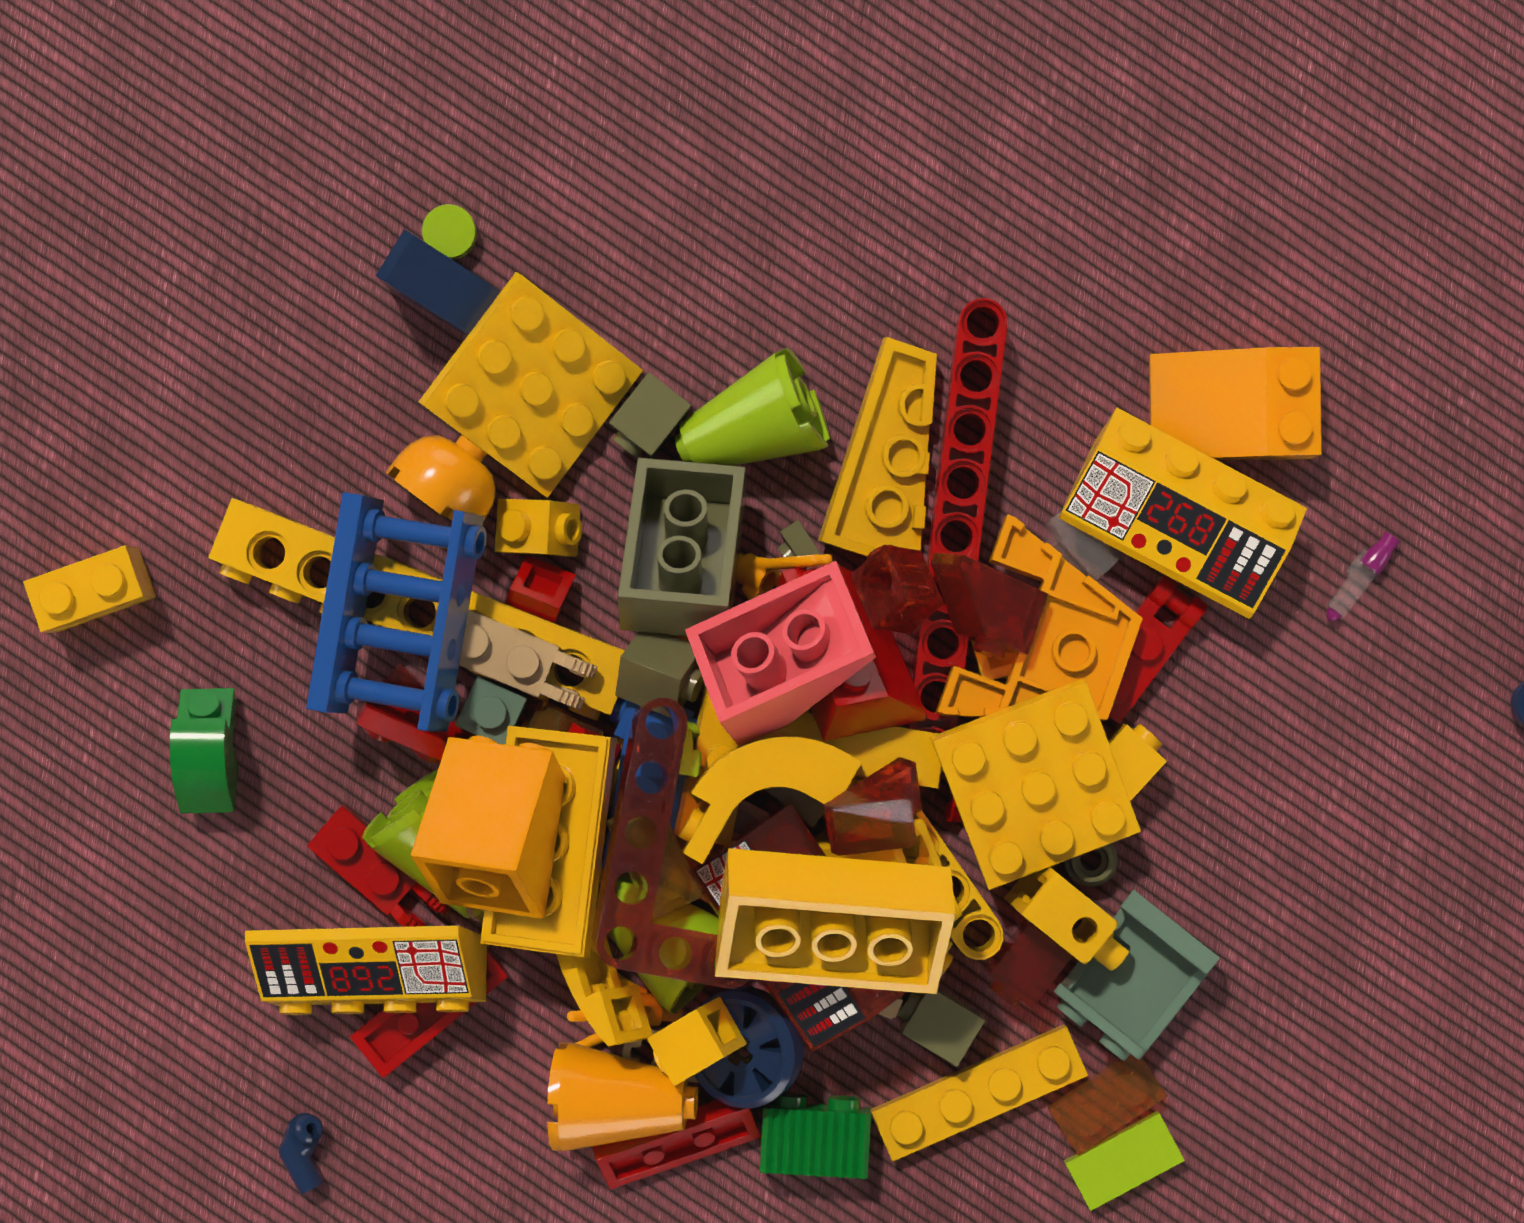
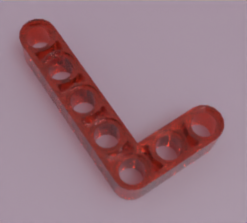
(647, 861)

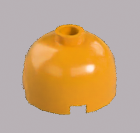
(446, 475)

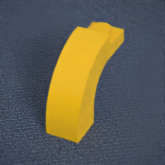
(761, 764)

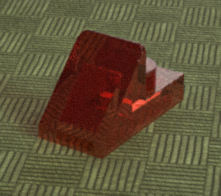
(876, 811)

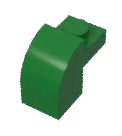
(203, 752)

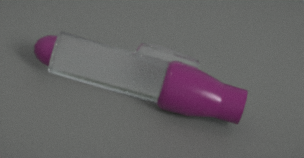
(1361, 573)

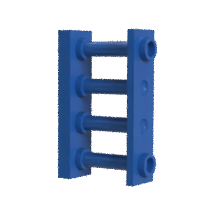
(346, 631)

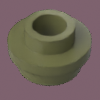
(1098, 875)

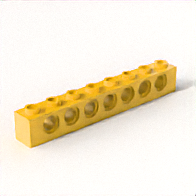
(249, 527)

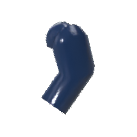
(297, 1149)

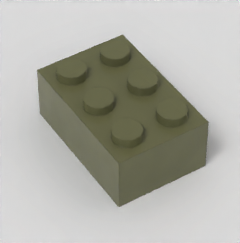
(681, 545)

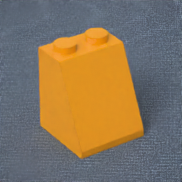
(492, 826)

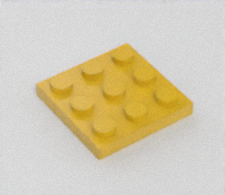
(531, 385)
(1036, 784)

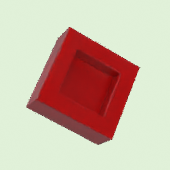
(540, 589)

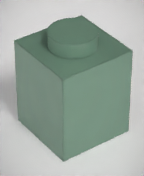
(492, 709)

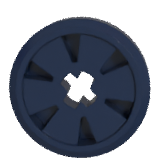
(773, 1051)

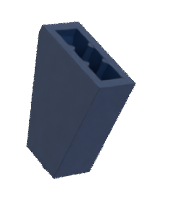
(436, 283)

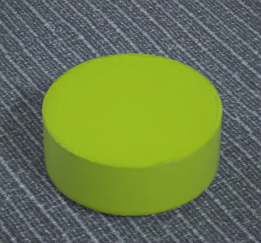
(450, 231)

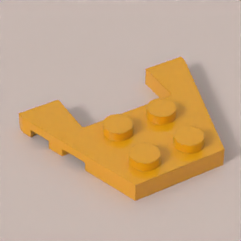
(1079, 635)

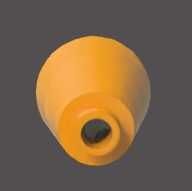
(612, 1099)

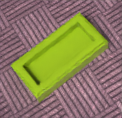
(1124, 1160)

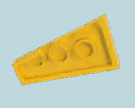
(887, 457)

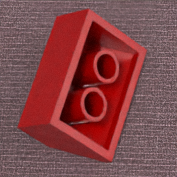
(877, 694)

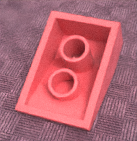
(780, 652)

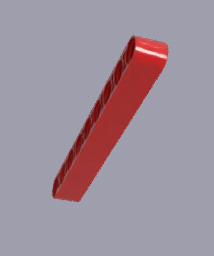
(948, 508)

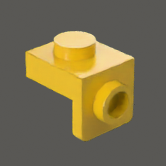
(538, 527)

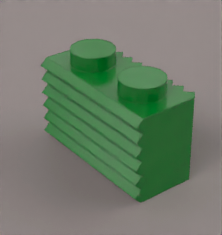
(815, 1137)

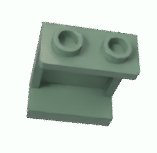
(1146, 988)

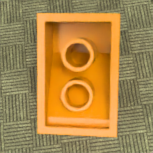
(1240, 401)

